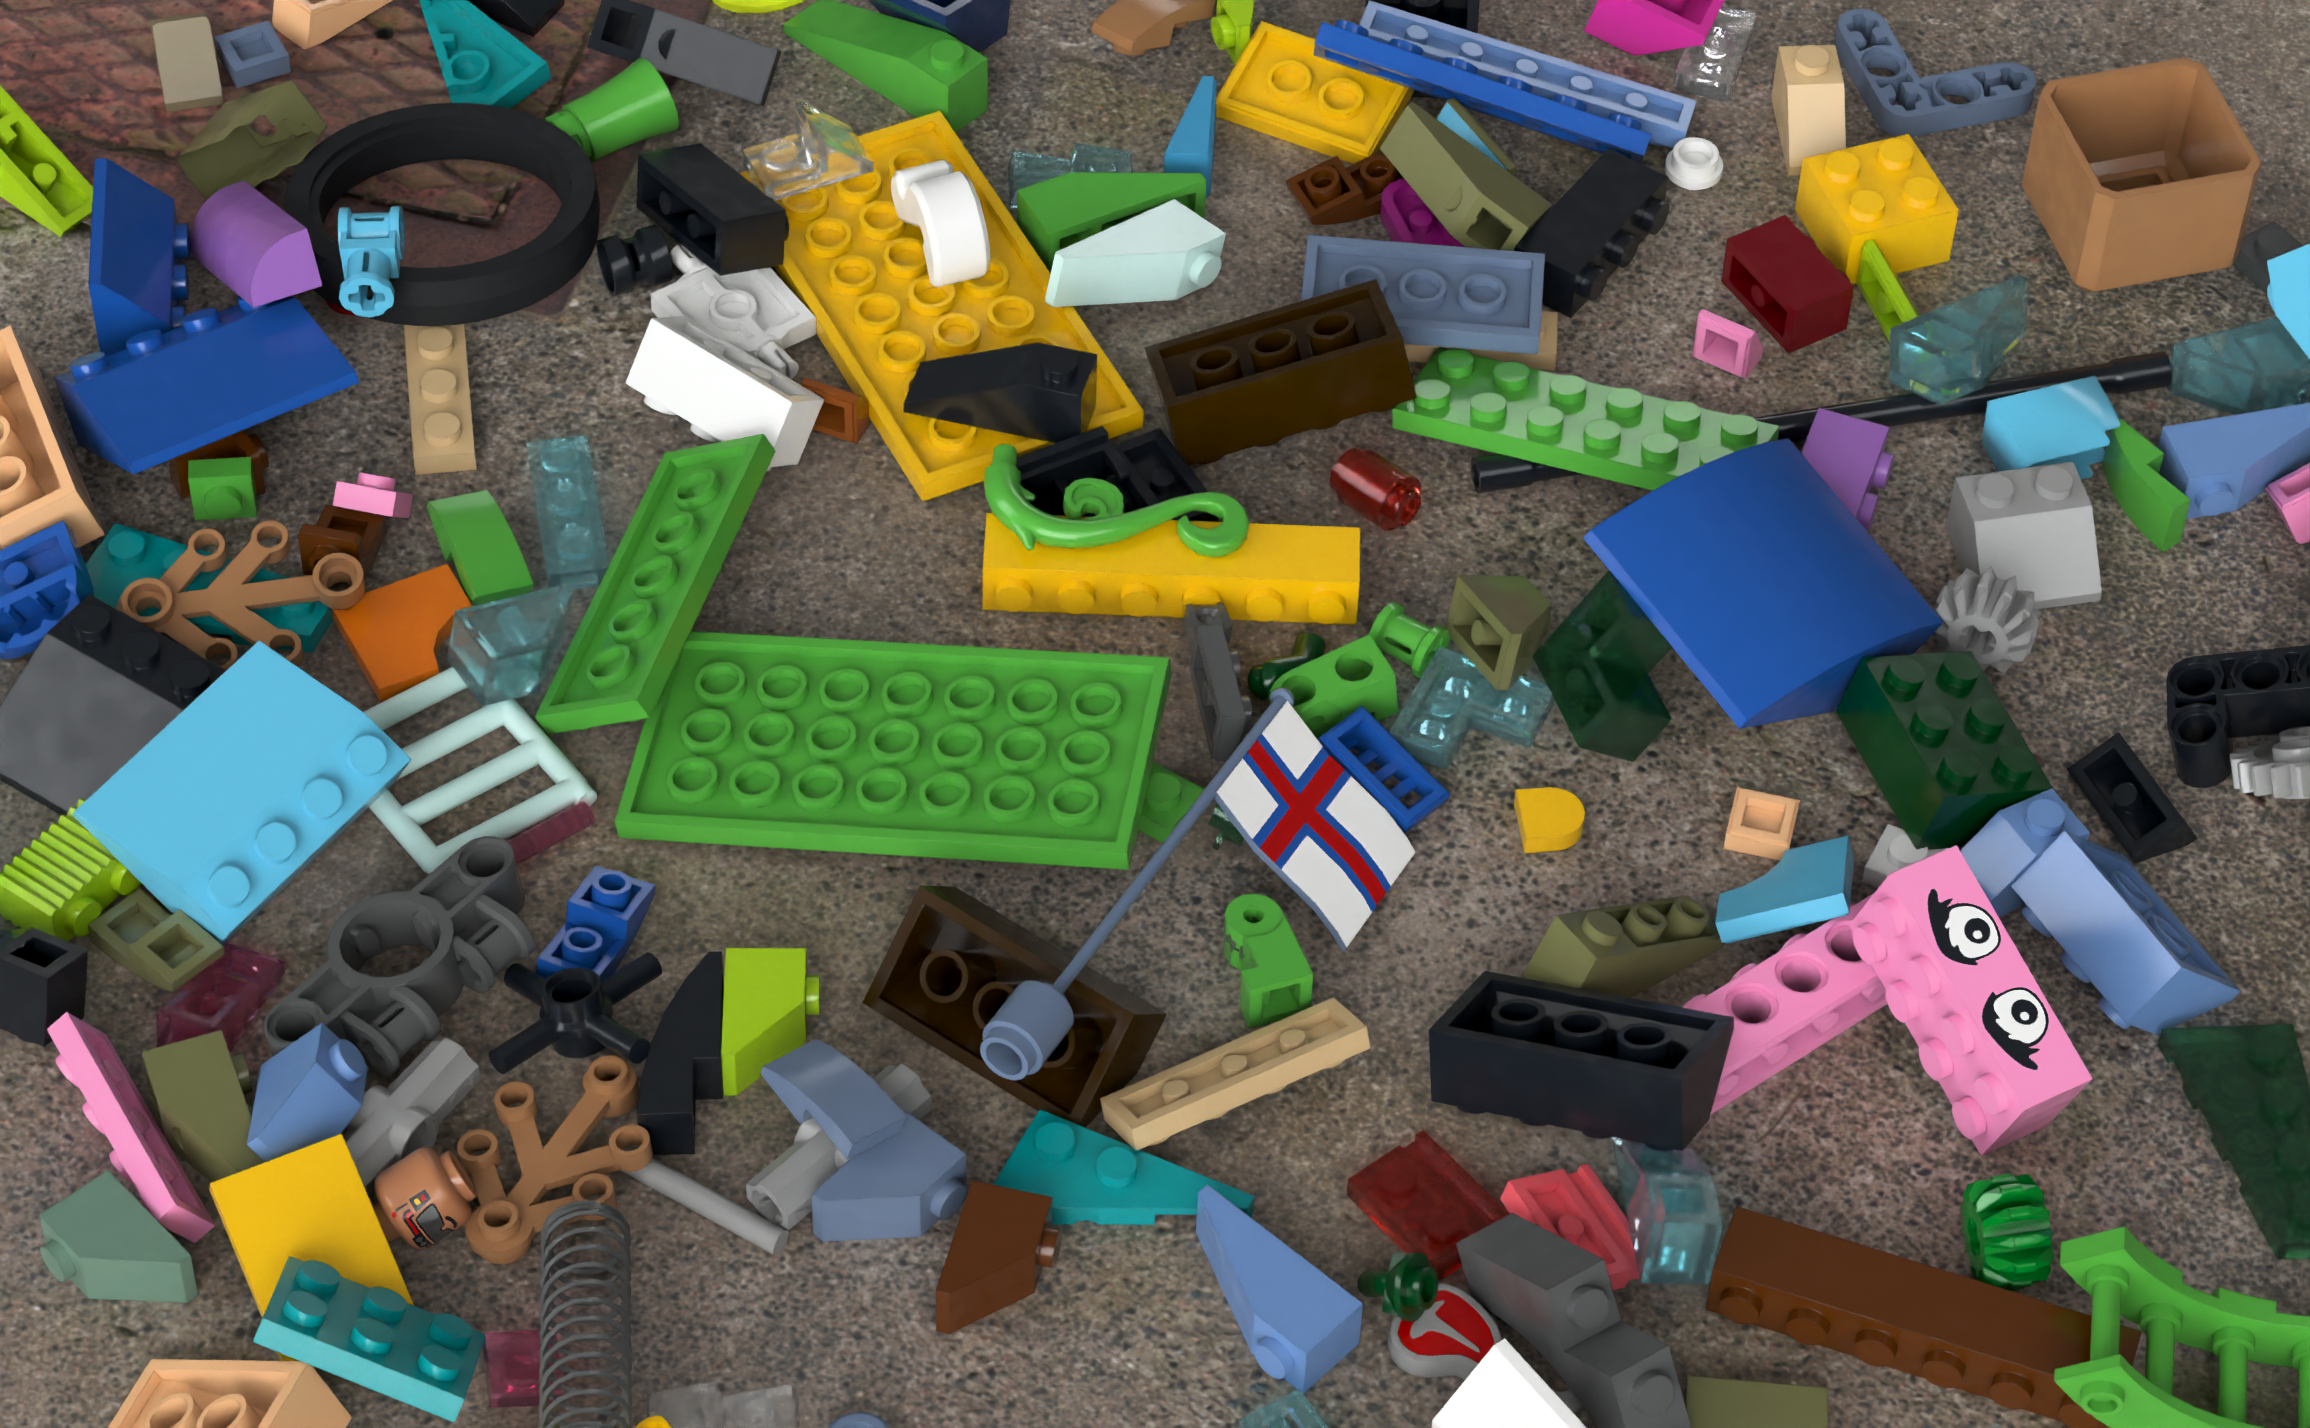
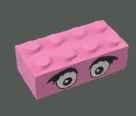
(1968, 1001)

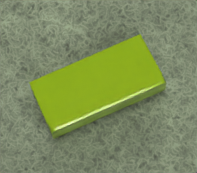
(1884, 289)

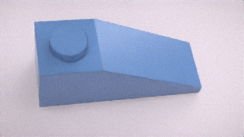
(2234, 457)
(1284, 1305)

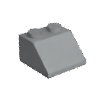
(2029, 527)

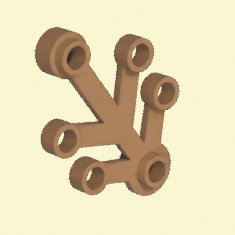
(232, 597)
(504, 1225)

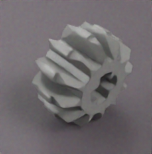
(1987, 619)

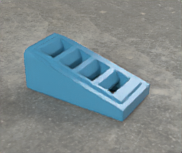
(1194, 137)

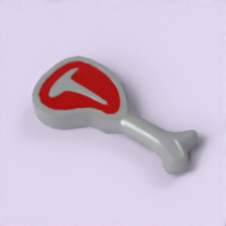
(1449, 1339)

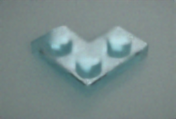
(1458, 697)

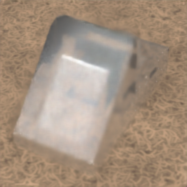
(812, 158)

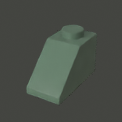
(115, 1247)

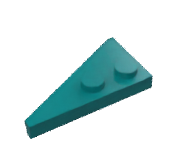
(480, 57)
(1103, 1177)

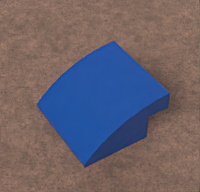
(1763, 583)

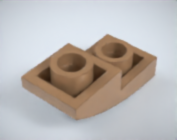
(1148, 24)

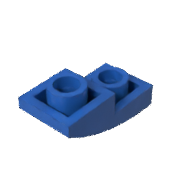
(599, 924)

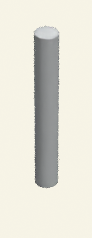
(711, 1205)

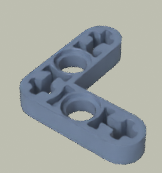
(1992, 90)

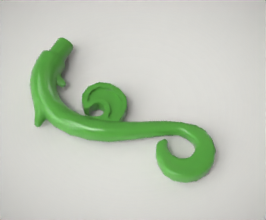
(1110, 525)

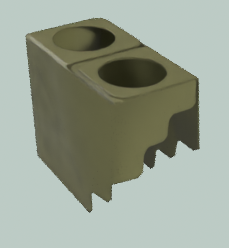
(229, 154)

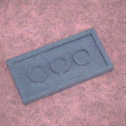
(1439, 290)

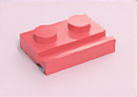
(1579, 1211)

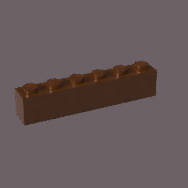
(1903, 1315)

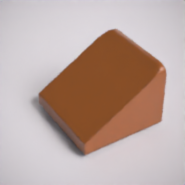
(842, 412)

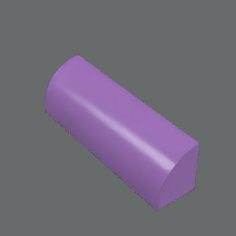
(253, 246)

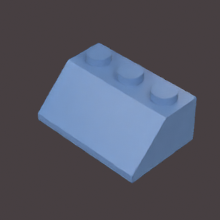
(2120, 936)

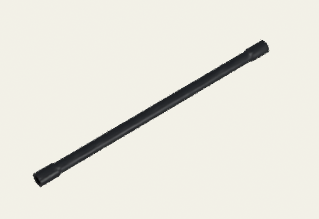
(2118, 376)

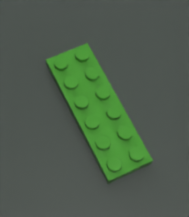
(1569, 421)
(655, 585)

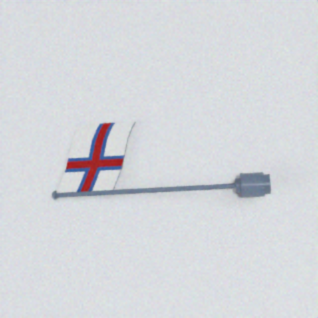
(1294, 813)

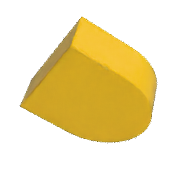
(1548, 818)

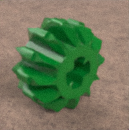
(2007, 1231)

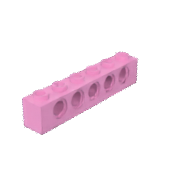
(1792, 1004)

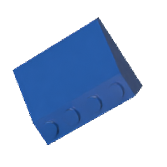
(200, 382)

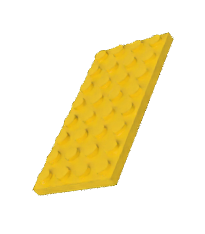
(882, 316)

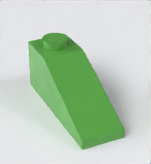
(1085, 203)

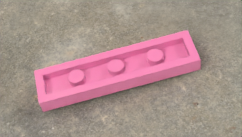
(122, 1115)

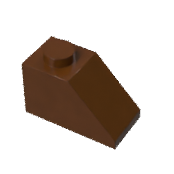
(995, 1254)

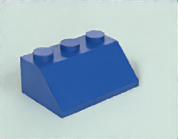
(134, 258)

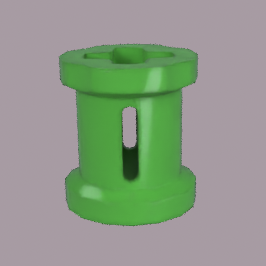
(1407, 638)

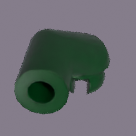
(1305, 648)

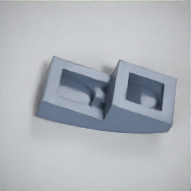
(836, 1093)

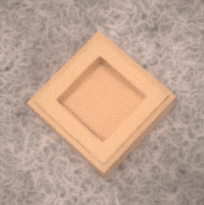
(1761, 824)

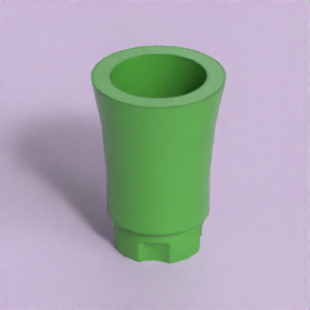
(620, 112)

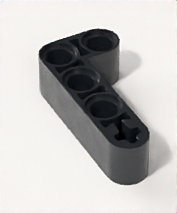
(2232, 698)

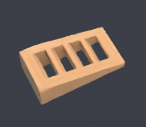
(315, 21)

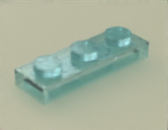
(567, 511)

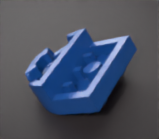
(39, 586)

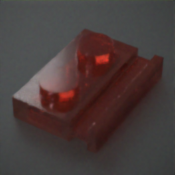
(1424, 1201)

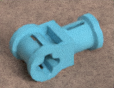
(370, 256)

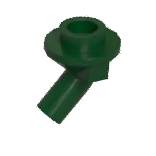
(1406, 1286)

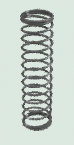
(548, 1260)

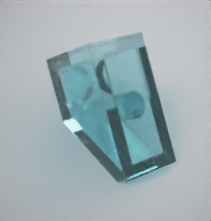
(509, 643)

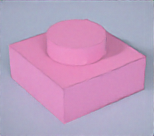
(373, 495)

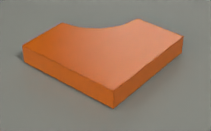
(400, 629)

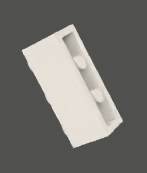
(721, 389)

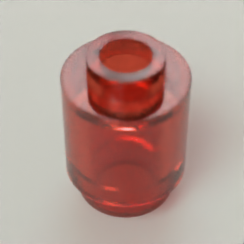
(1376, 488)

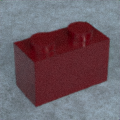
(1787, 283)

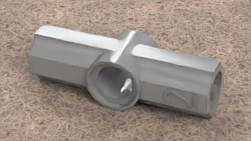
(409, 1111)
(786, 1185)

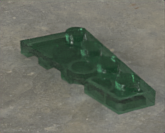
(2259, 1112)

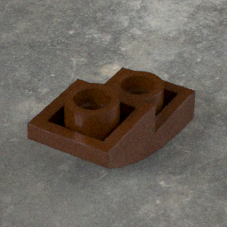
(1342, 194)

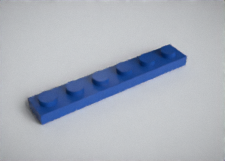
(1506, 99)

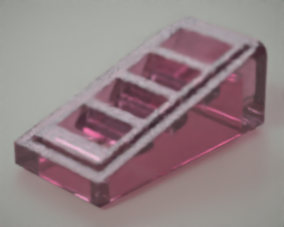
(225, 1001)

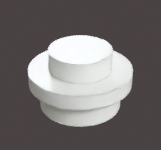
(1694, 164)

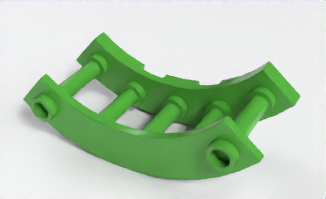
(2151, 1292)

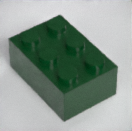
(1938, 744)

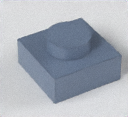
(252, 54)

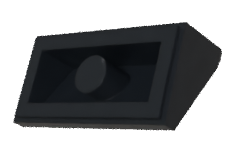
(2130, 801)

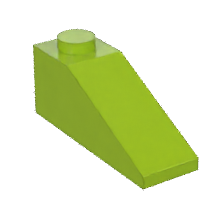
(37, 173)

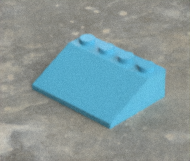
(242, 791)

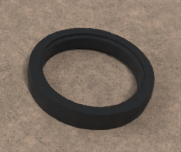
(444, 133)

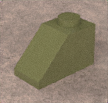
(1498, 624)

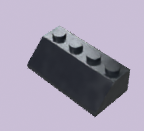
(1579, 1060)

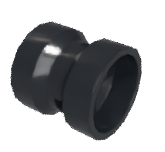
(634, 260)

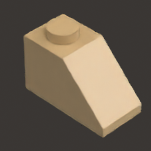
(1808, 102)

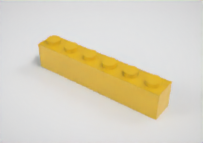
(1273, 576)

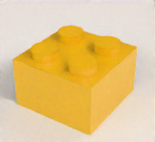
(1879, 195)

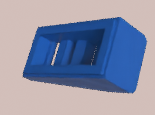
(1377, 745)

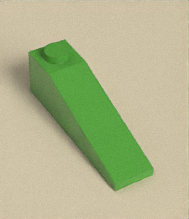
(898, 59)

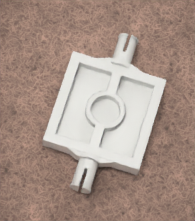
(743, 308)

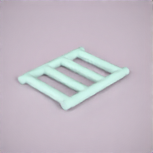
(534, 750)

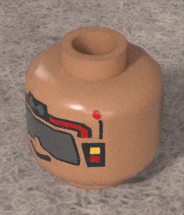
(423, 1198)

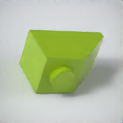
(763, 1010)

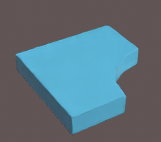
(1802, 889)

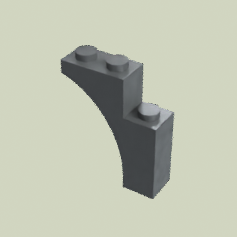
(1569, 1313)

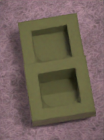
(153, 943)

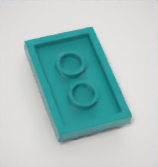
(371, 1337)

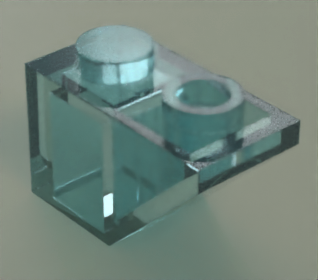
(2242, 369)

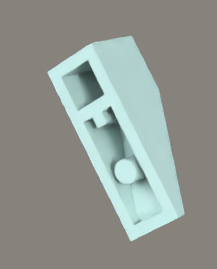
(1139, 260)

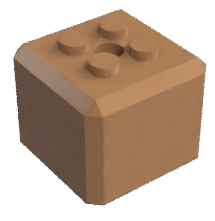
(2140, 174)

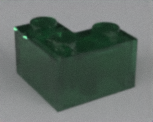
(1601, 669)

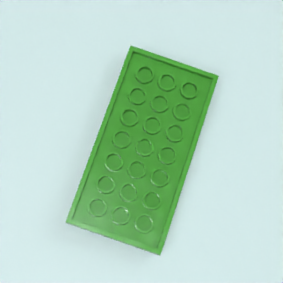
(899, 750)

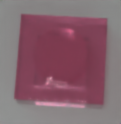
(513, 1368)

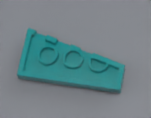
(135, 555)

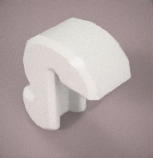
(949, 218)

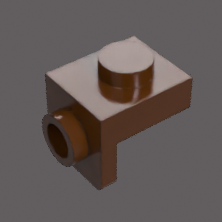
(342, 532)

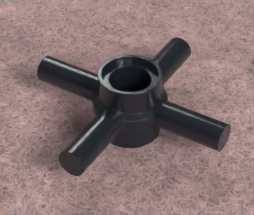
(576, 1013)

